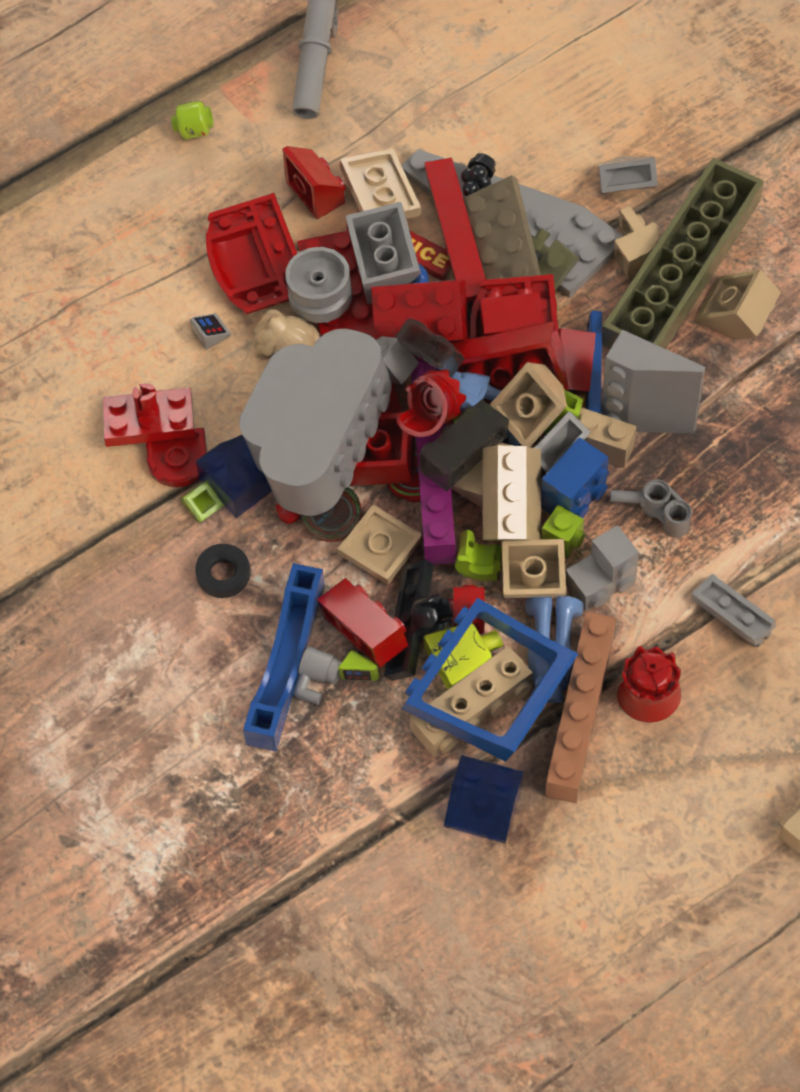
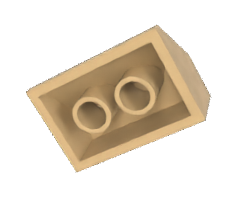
(511, 493)

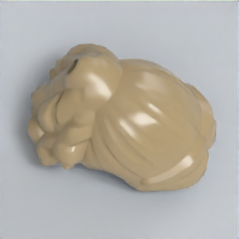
(278, 331)

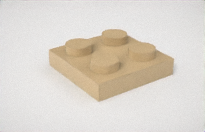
(380, 544)

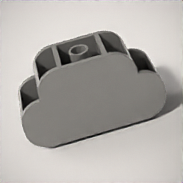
(315, 416)

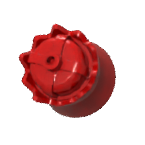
(432, 402)
(650, 685)

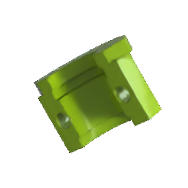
(477, 560)

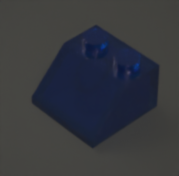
(483, 799)

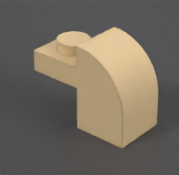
(637, 243)

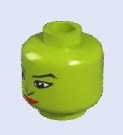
(192, 120)

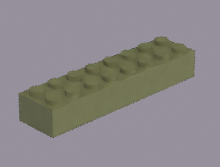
(685, 256)

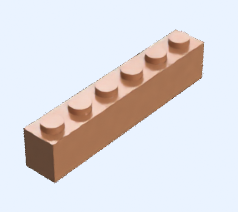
(580, 707)

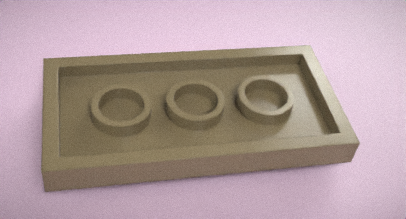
(502, 230)

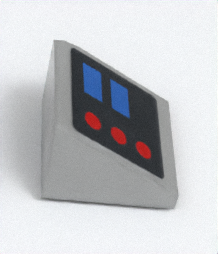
(209, 329)

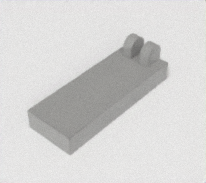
(734, 610)

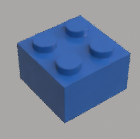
(575, 479)

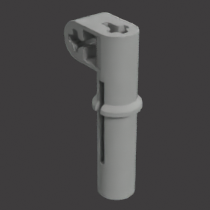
(319, 26)

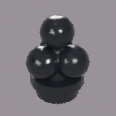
(478, 174)

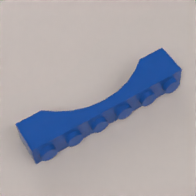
(275, 693)

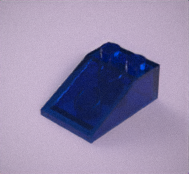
(233, 475)

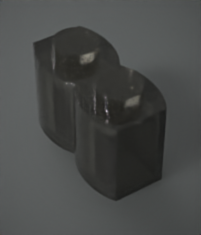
(429, 346)

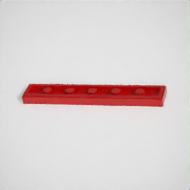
(455, 225)

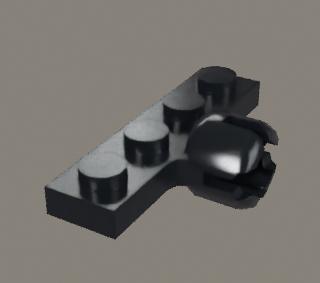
(419, 614)

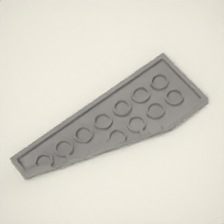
(565, 221)

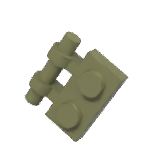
(555, 259)

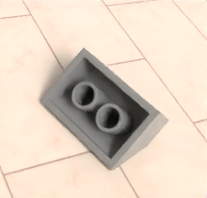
(383, 247)

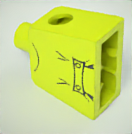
(467, 655)

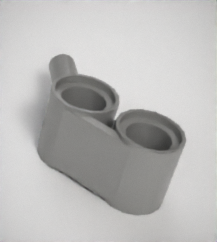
(664, 509)

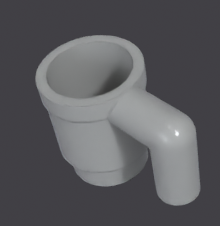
(319, 667)

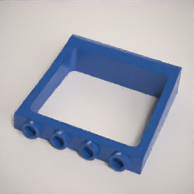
(502, 747)

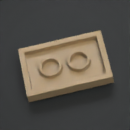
(379, 181)

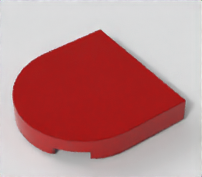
(174, 460)

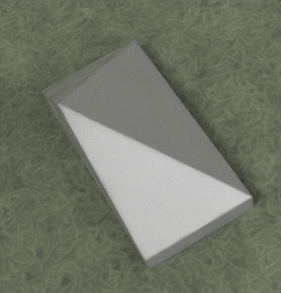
(627, 173)
(560, 439)

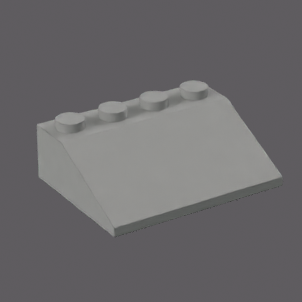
(651, 387)

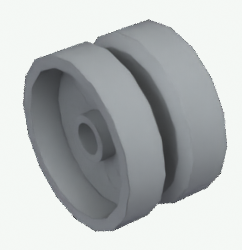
(319, 284)

